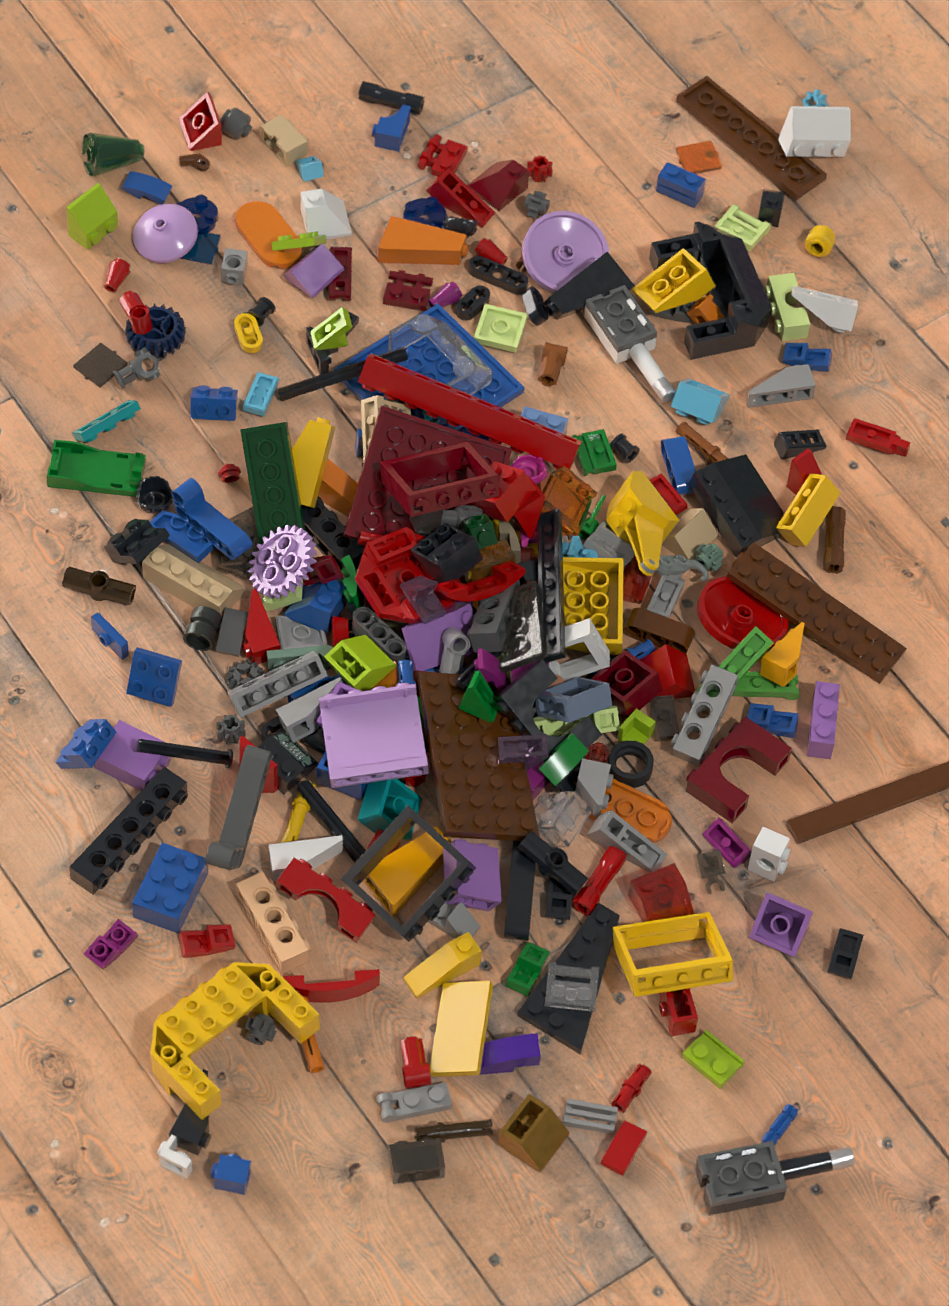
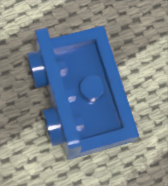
(213, 403)

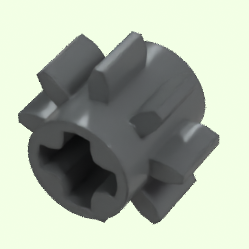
(536, 204)
(231, 729)
(260, 1029)

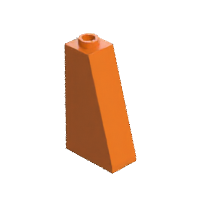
(420, 244)
(337, 488)

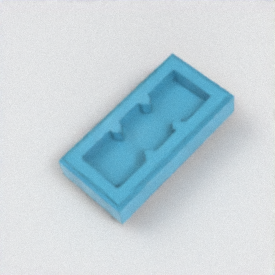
(260, 394)

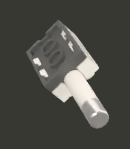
(627, 335)

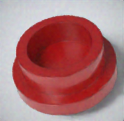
(229, 473)

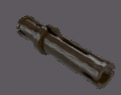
(454, 1130)

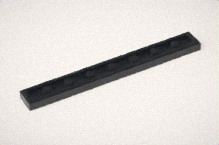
(551, 583)

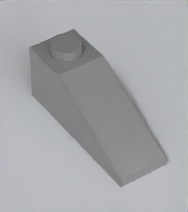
(788, 385)
(614, 831)

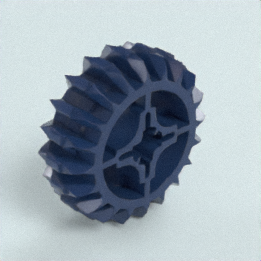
(157, 340)

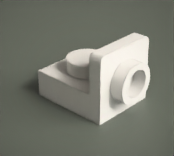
(177, 1161)

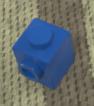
(231, 1173)

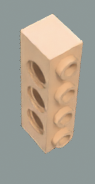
(284, 954)

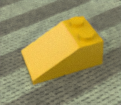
(675, 283)

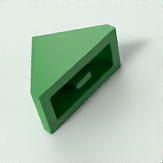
(479, 699)

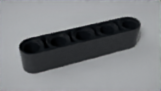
(519, 895)

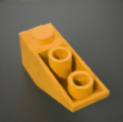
(782, 660)

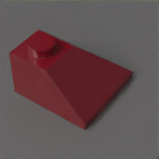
(501, 183)

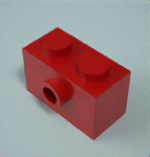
(679, 1011)

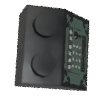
(291, 758)

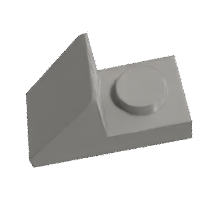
(455, 921)

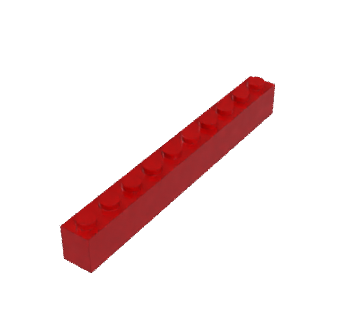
(468, 411)

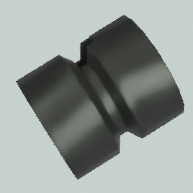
(202, 628)

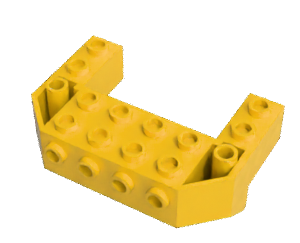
(210, 1012)

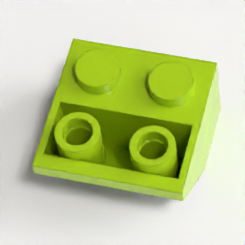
(359, 662)

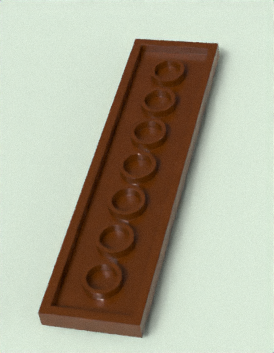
(750, 137)
(822, 614)

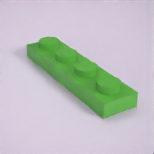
(744, 656)

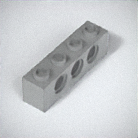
(277, 683)
(695, 750)

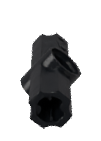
(553, 862)

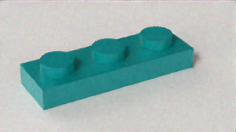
(107, 421)

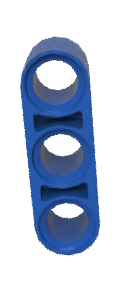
(678, 463)

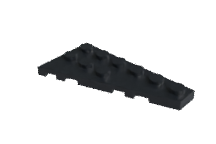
(586, 949)

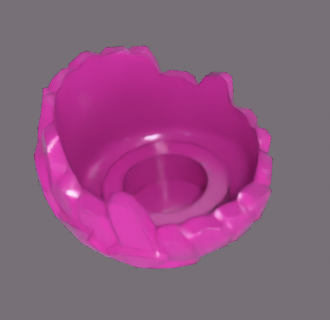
(532, 466)

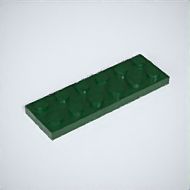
(272, 478)

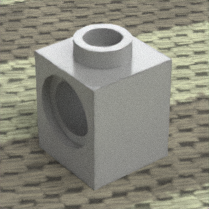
(234, 266)

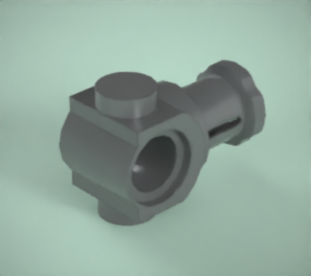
(135, 367)
(456, 517)

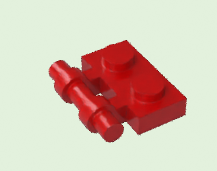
(449, 155)

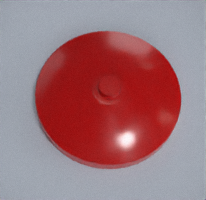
(732, 614)

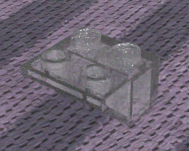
(560, 817)

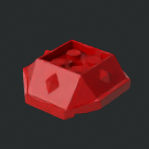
(384, 567)

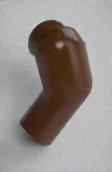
(196, 160)

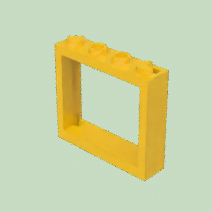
(677, 975)

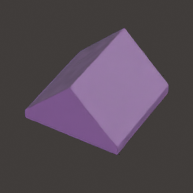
(314, 271)
(781, 924)

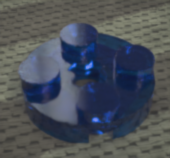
(425, 206)
(205, 208)

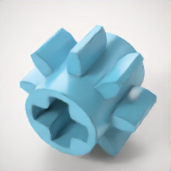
(811, 97)

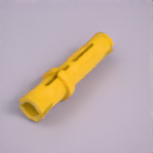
(297, 817)

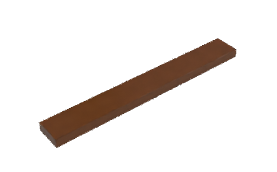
(869, 803)

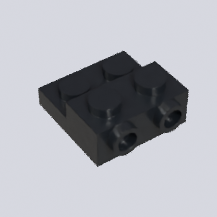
(135, 541)

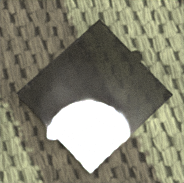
(100, 364)

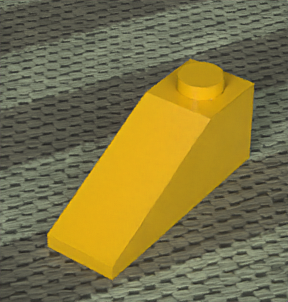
(444, 965)

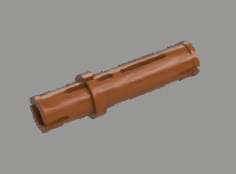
(711, 452)

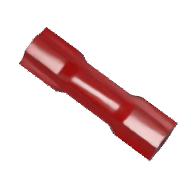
(608, 867)

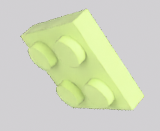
(500, 328)

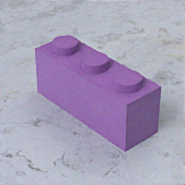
(823, 720)

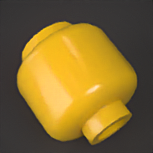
(820, 241)

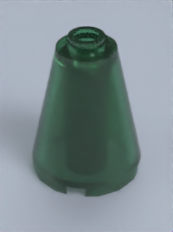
(109, 152)

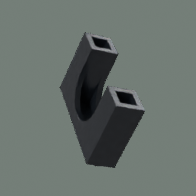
(518, 702)

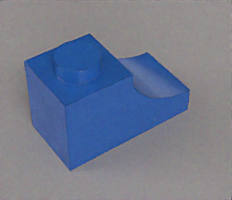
(392, 129)

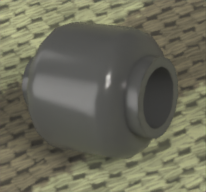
(236, 123)

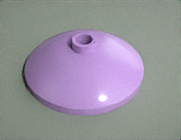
(169, 241)

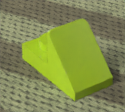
(332, 331)

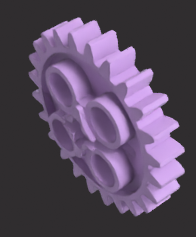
(282, 561)

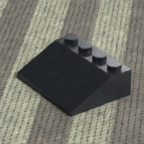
(738, 503)

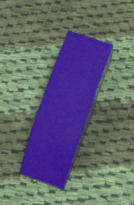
(510, 1052)

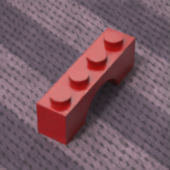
(301, 880)

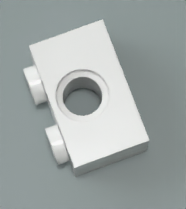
(769, 854)

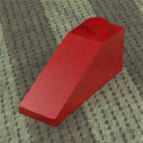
(459, 198)
(259, 632)

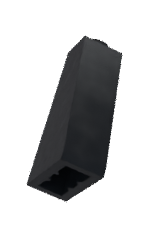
(594, 280)

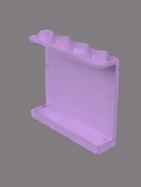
(373, 735)

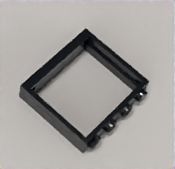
(382, 847)

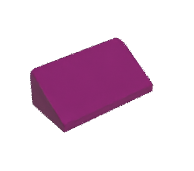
(731, 845)

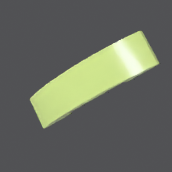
(605, 720)

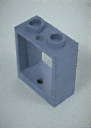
(573, 699)

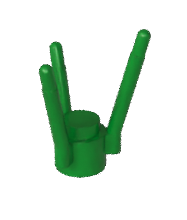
(590, 524)

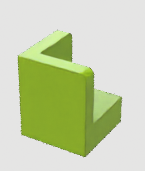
(637, 728)

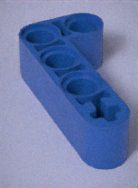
(208, 521)

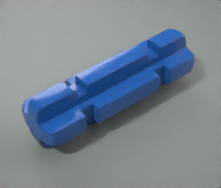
(780, 1124)

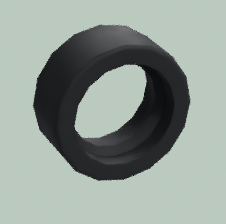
(636, 749)

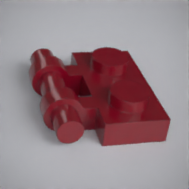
(408, 296)

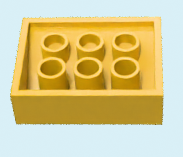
(595, 592)

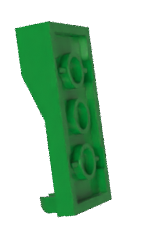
(94, 470)

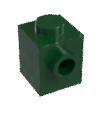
(482, 530)

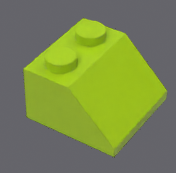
(91, 217)

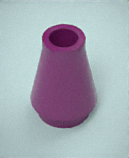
(446, 295)

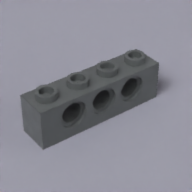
(491, 620)

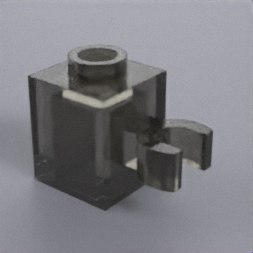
(709, 866)

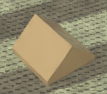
(690, 533)

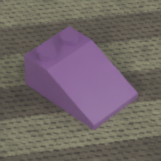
(425, 640)

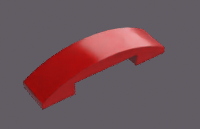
(502, 577)
(336, 991)

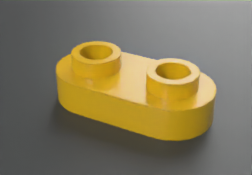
(249, 337)

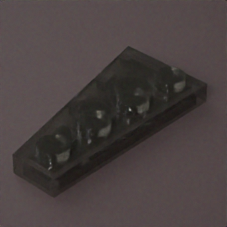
(525, 631)

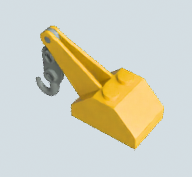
(645, 521)

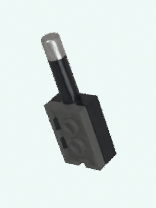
(756, 1176)

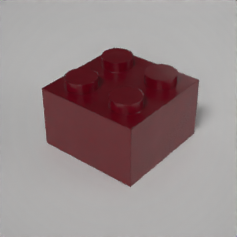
(630, 683)

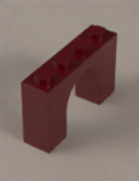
(744, 741)

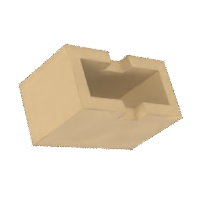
(285, 139)

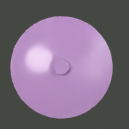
(561, 248)

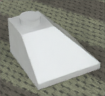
(324, 214)

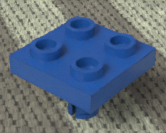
(154, 676)

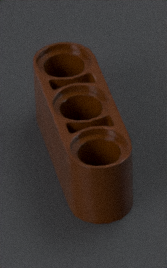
(659, 629)

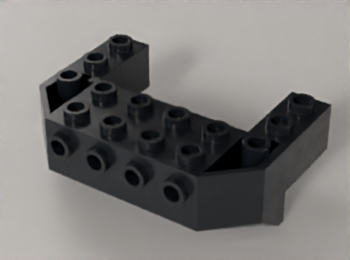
(736, 290)

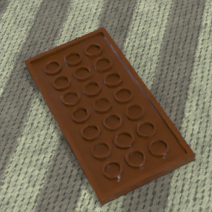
(472, 787)

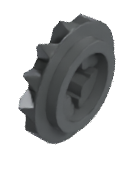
(234, 673)

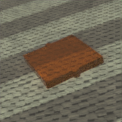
(699, 157)

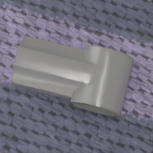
(453, 654)

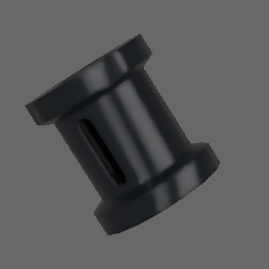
(262, 310)
(624, 448)

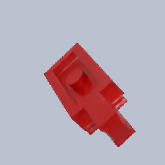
(877, 438)

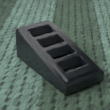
(787, 449)

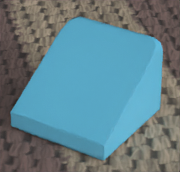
(310, 168)

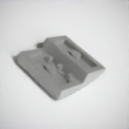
(609, 545)

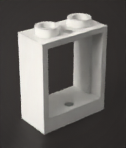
(587, 664)

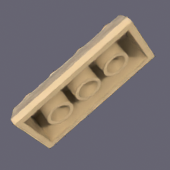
(190, 581)

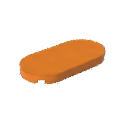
(260, 226)
(638, 809)

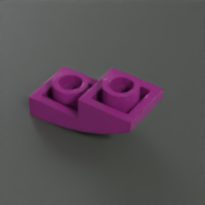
(489, 668)
(111, 945)

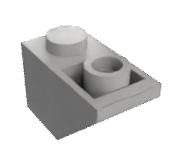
(592, 783)

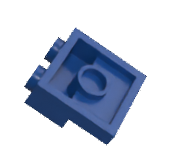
(86, 745)

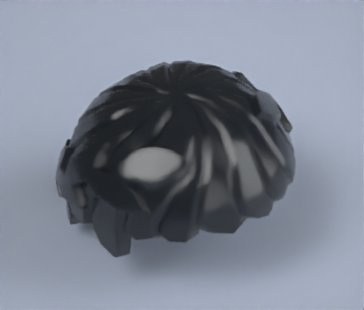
(460, 225)
(154, 494)

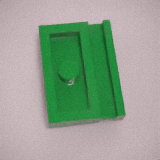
(595, 453)

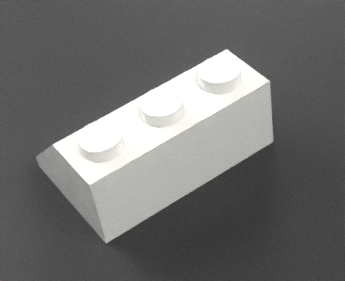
(816, 131)

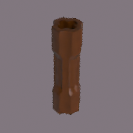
(834, 543)

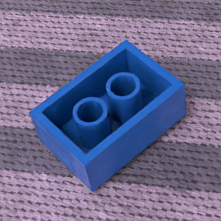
(170, 888)

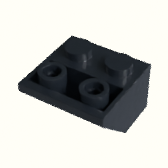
(447, 553)

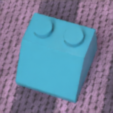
(699, 400)

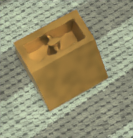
(533, 1133)

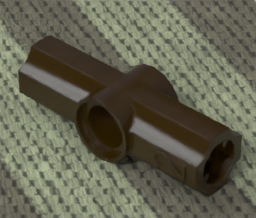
(109, 589)

